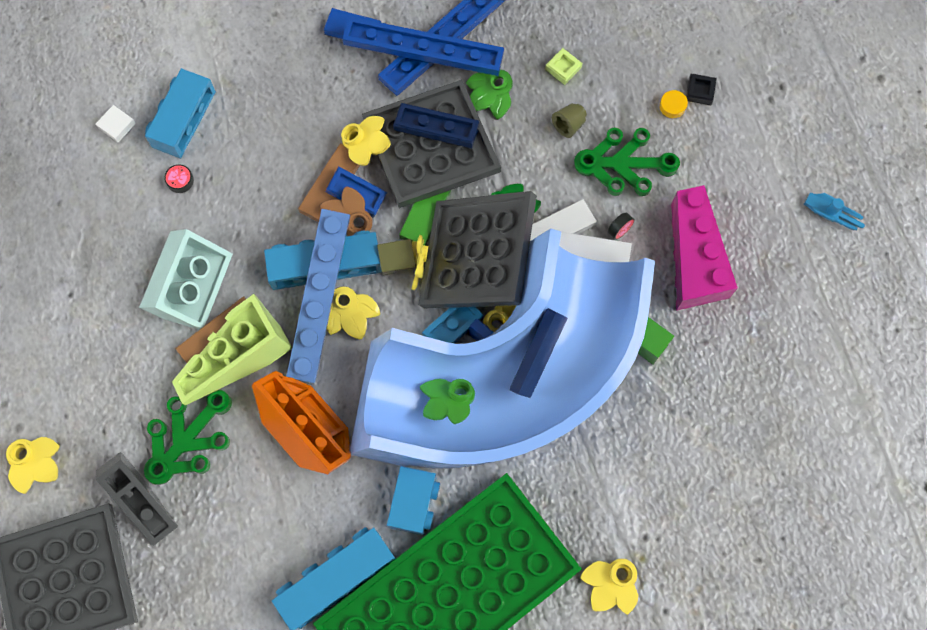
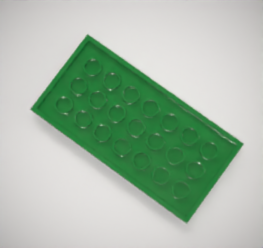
(467, 574)

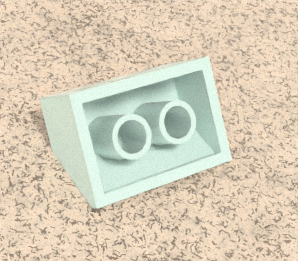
(186, 279)

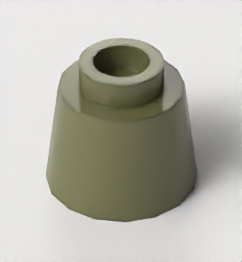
(569, 119)

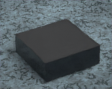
(701, 89)

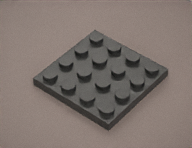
(428, 167)
(478, 251)
(66, 575)

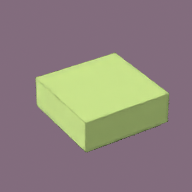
(563, 66)

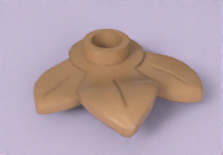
(353, 204)

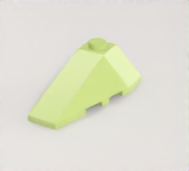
(241, 347)

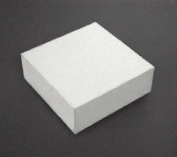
(115, 123)

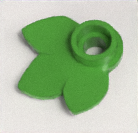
(488, 95)
(446, 399)

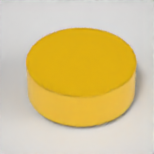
(673, 104)

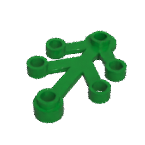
(623, 163)
(185, 440)

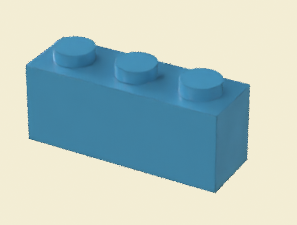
(180, 113)

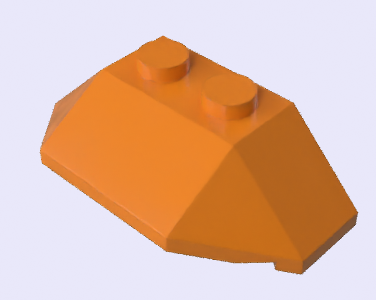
(302, 423)

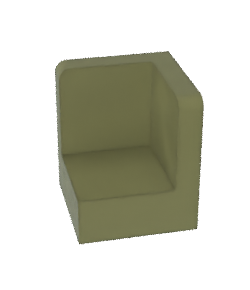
(396, 256)

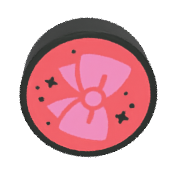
(179, 178)
(621, 225)

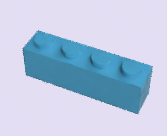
(290, 265)
(332, 580)

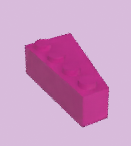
(699, 252)

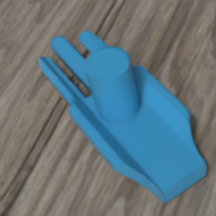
(832, 208)

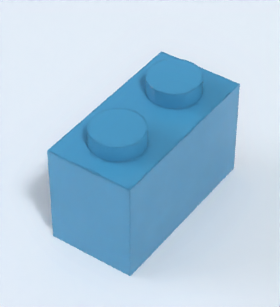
(412, 501)

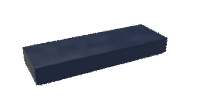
(436, 125)
(538, 353)

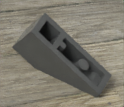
(135, 498)

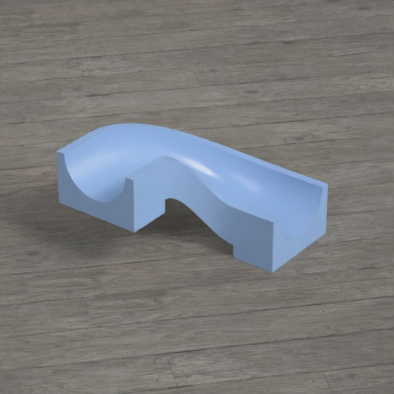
(595, 350)

